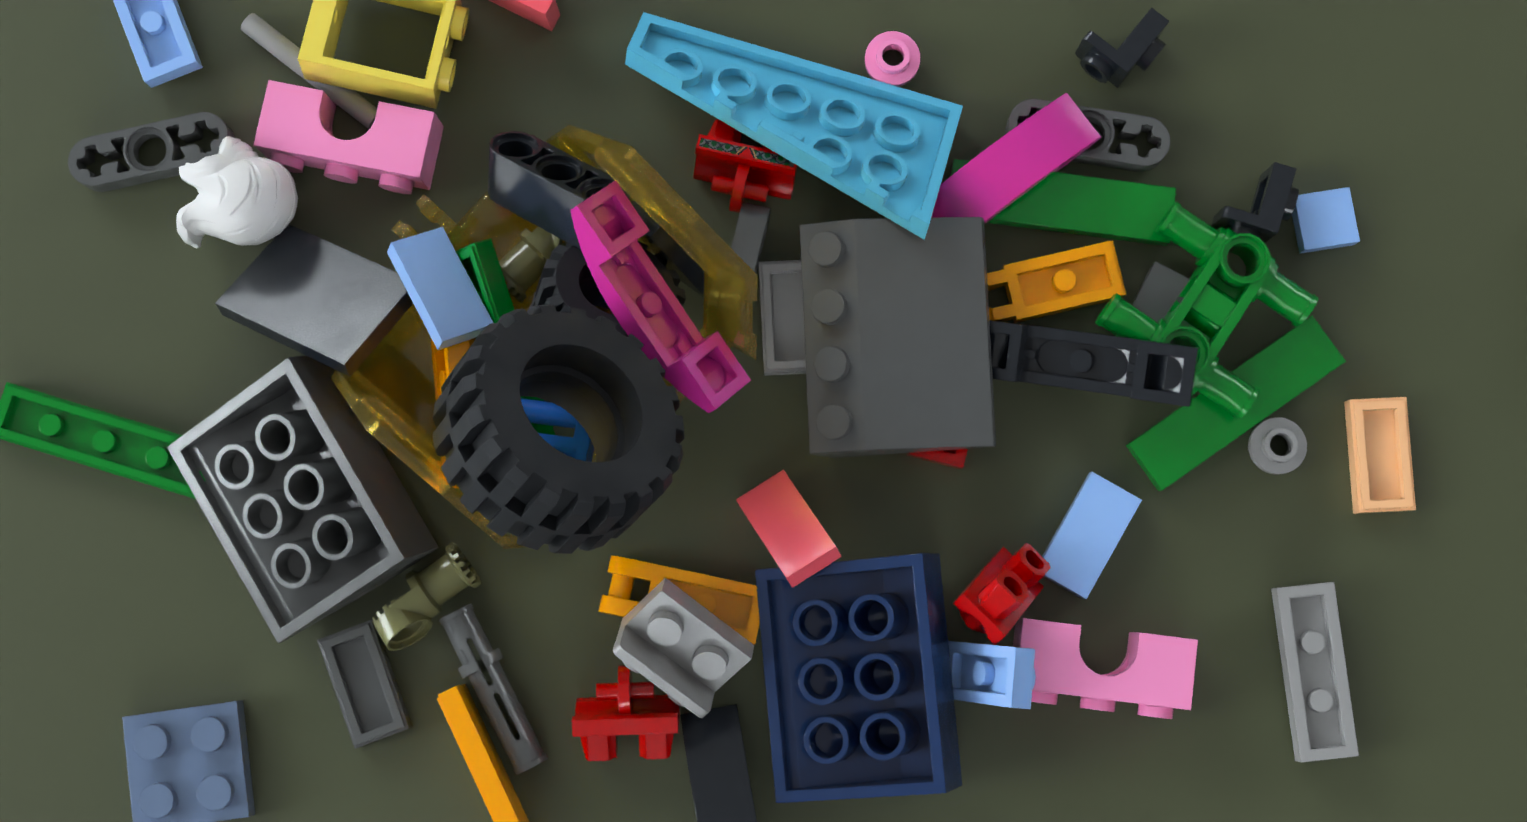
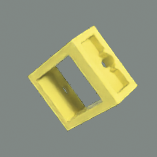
(322, 36)

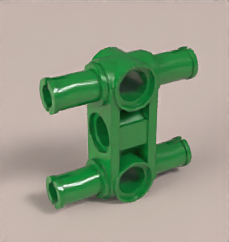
(1213, 303)

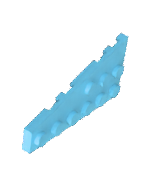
(841, 127)

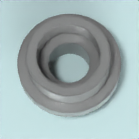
(1260, 448)

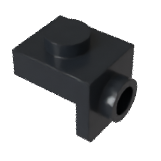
(1139, 49)
(1271, 204)

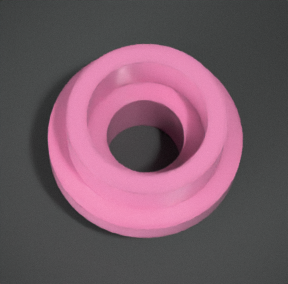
(894, 75)

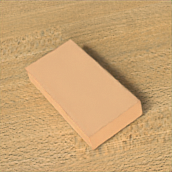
(1379, 455)

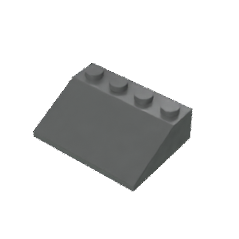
(896, 337)
(301, 496)

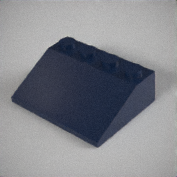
(859, 680)

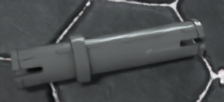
(460, 627)

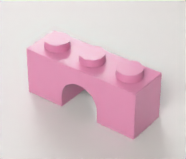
(395, 150)
(1153, 674)

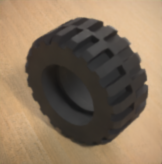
(519, 476)

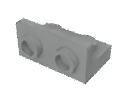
(680, 647)

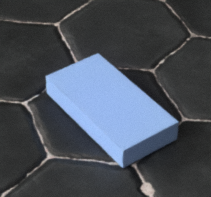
(439, 287)
(1089, 534)

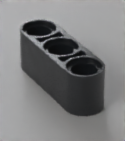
(541, 182)

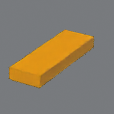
(481, 755)

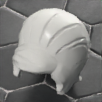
(238, 198)

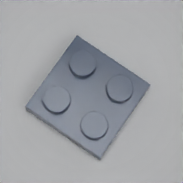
(189, 764)

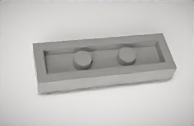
(1314, 672)

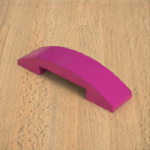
(1017, 162)
(646, 306)

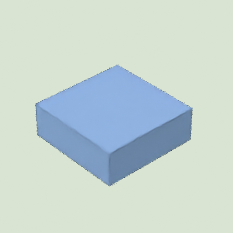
(1325, 220)

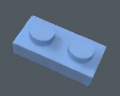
(158, 39)
(992, 674)

